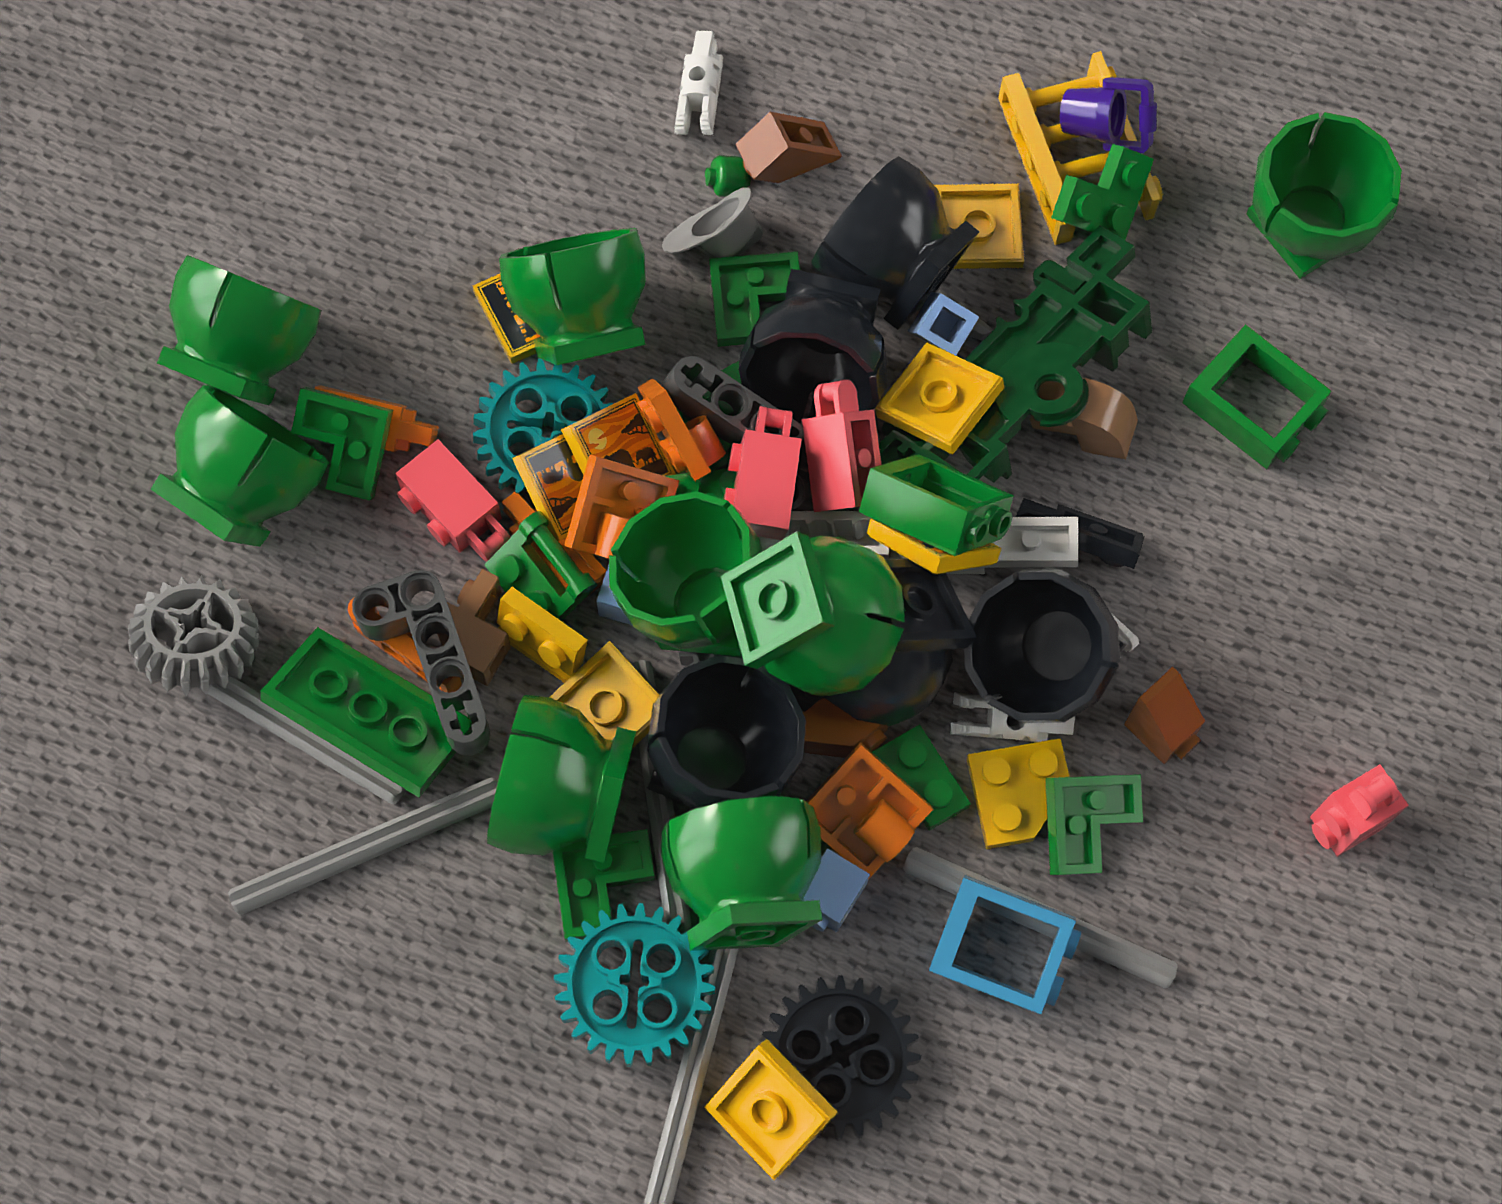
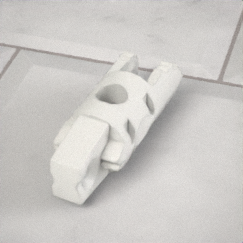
(700, 84)
(997, 724)

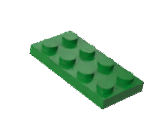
(363, 711)

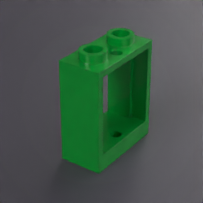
(1235, 425)
(936, 504)

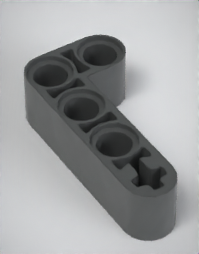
(742, 400)
(437, 663)

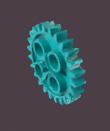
(552, 392)
(590, 981)

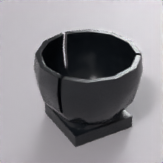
(895, 240)
(814, 339)
(1042, 646)
(923, 655)
(724, 738)

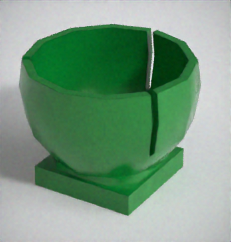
(1326, 193)
(578, 293)
(234, 330)
(237, 467)
(675, 568)
(805, 611)
(560, 786)
(745, 870)

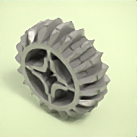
(201, 649)

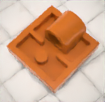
(686, 445)
(608, 499)
(867, 810)

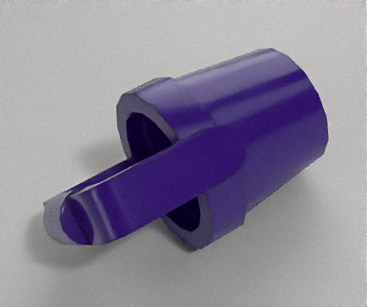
(1102, 112)

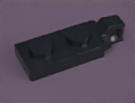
(1108, 541)

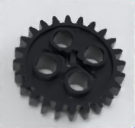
(816, 1017)

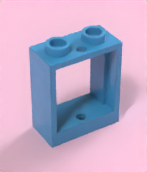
(1063, 945)

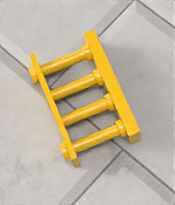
(1035, 141)

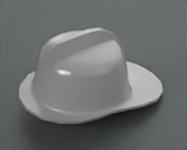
(719, 230)

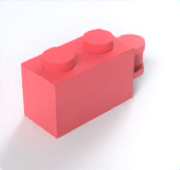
(839, 447)
(765, 474)
(451, 501)
(1357, 811)

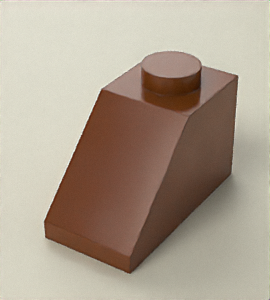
(786, 147)
(1167, 718)
(836, 733)

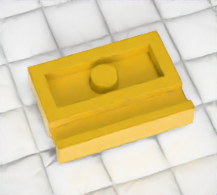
(541, 635)

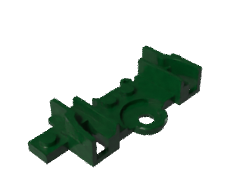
(1057, 331)

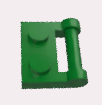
(524, 569)

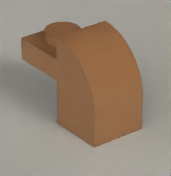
(1105, 423)
(482, 642)

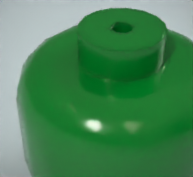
(727, 175)

